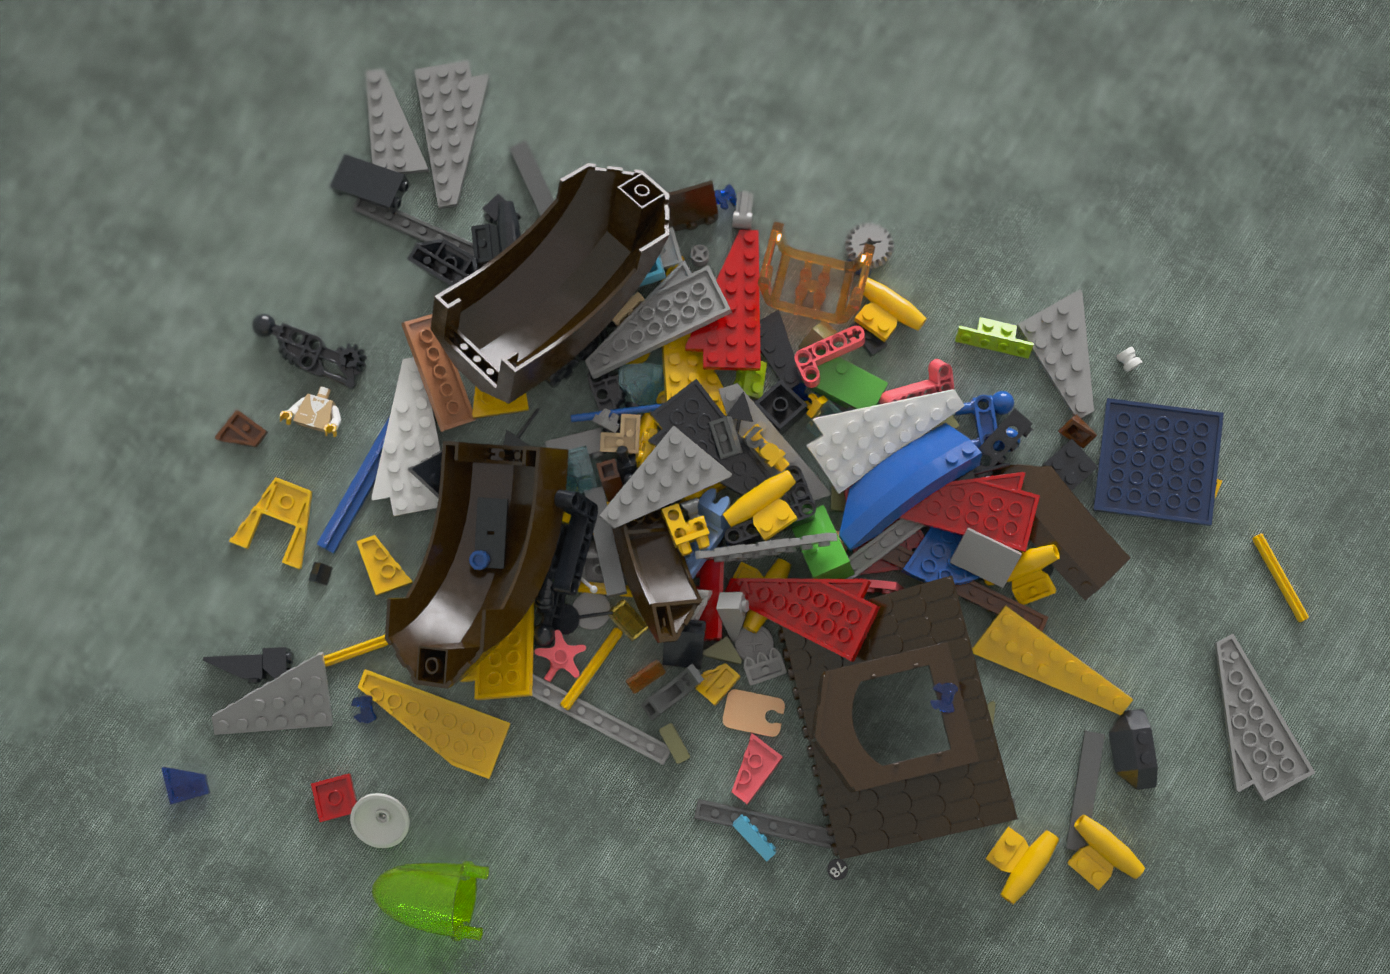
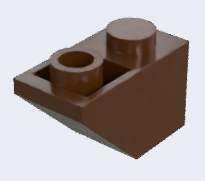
(610, 478)

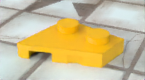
(717, 682)

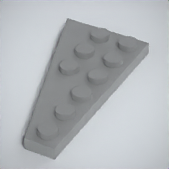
(390, 133)

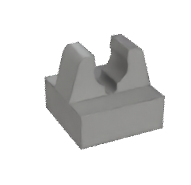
(606, 422)

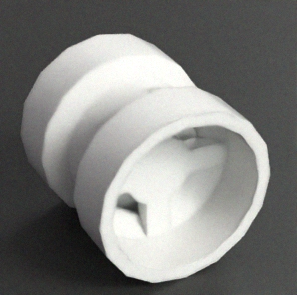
(1129, 359)

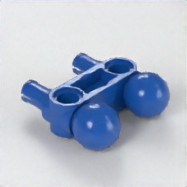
(985, 420)

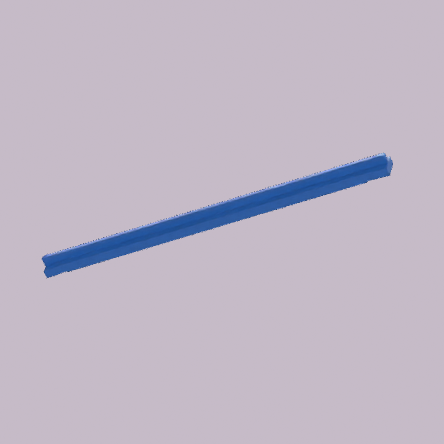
(354, 497)

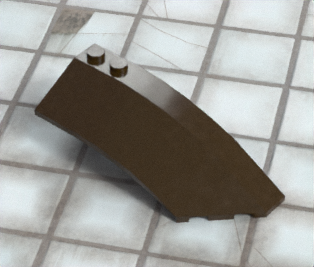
(692, 207)
(1085, 548)
(657, 575)

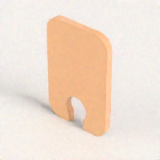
(747, 712)

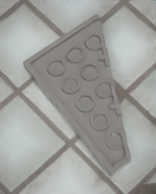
(288, 702)

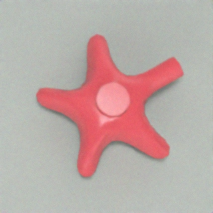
(560, 656)

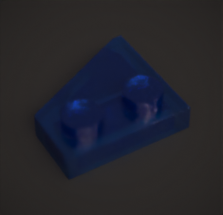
(184, 785)

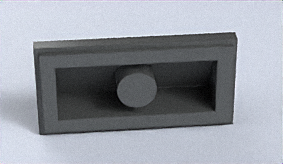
(725, 437)

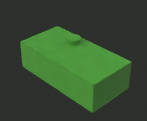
(847, 384)
(827, 561)

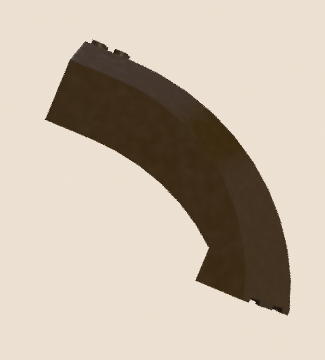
(554, 283)
(464, 613)

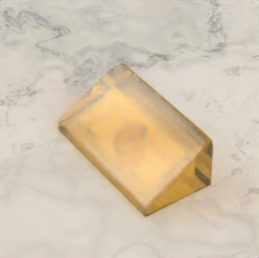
(628, 620)

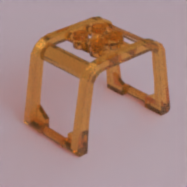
(772, 297)

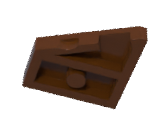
(241, 431)

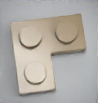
(627, 437)

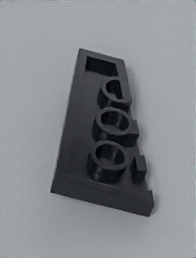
(778, 350)

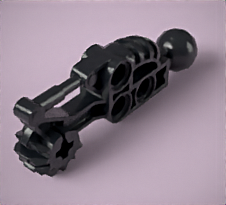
(299, 353)
(607, 384)
(547, 601)

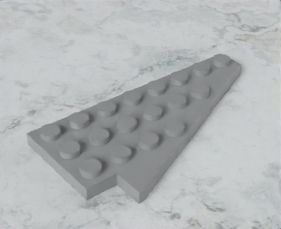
(817, 489)
(1257, 736)

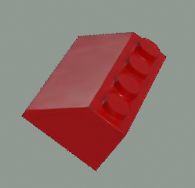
(711, 579)

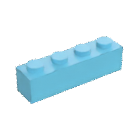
(756, 840)

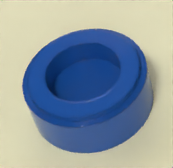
(479, 560)

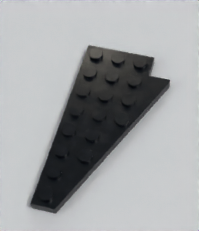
(691, 413)

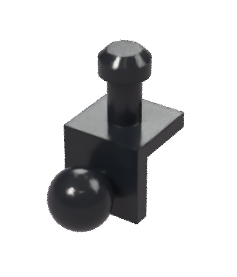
(626, 464)

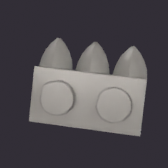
(764, 667)

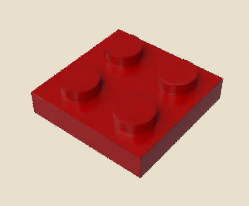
(334, 797)

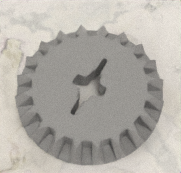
(875, 234)

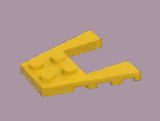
(288, 504)

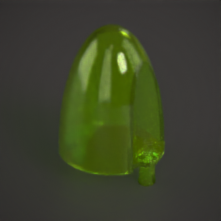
(432, 897)

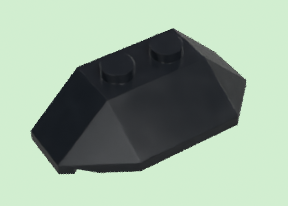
(443, 261)
(1134, 749)

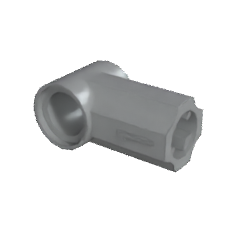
(742, 215)

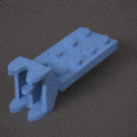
(715, 523)

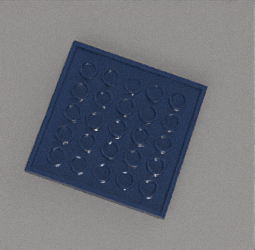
(1158, 462)

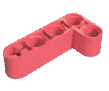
(832, 352)
(932, 385)

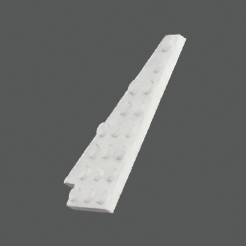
(864, 437)
(407, 442)

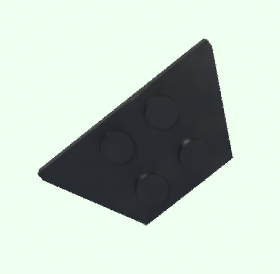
(429, 472)

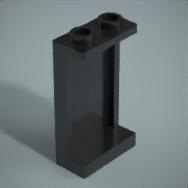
(370, 183)

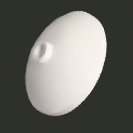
(380, 829)

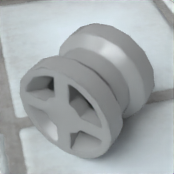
(699, 251)

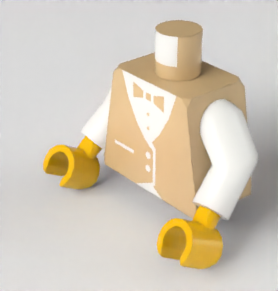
(315, 413)

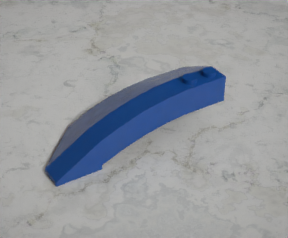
(905, 481)

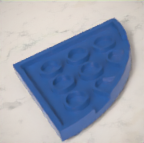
(933, 559)

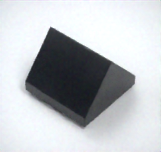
(320, 573)

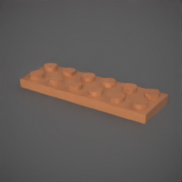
(438, 375)

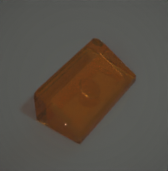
(645, 676)

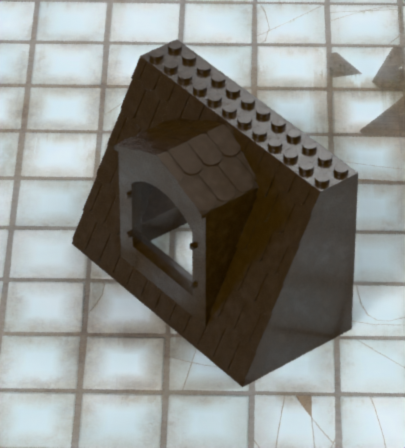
(915, 798)

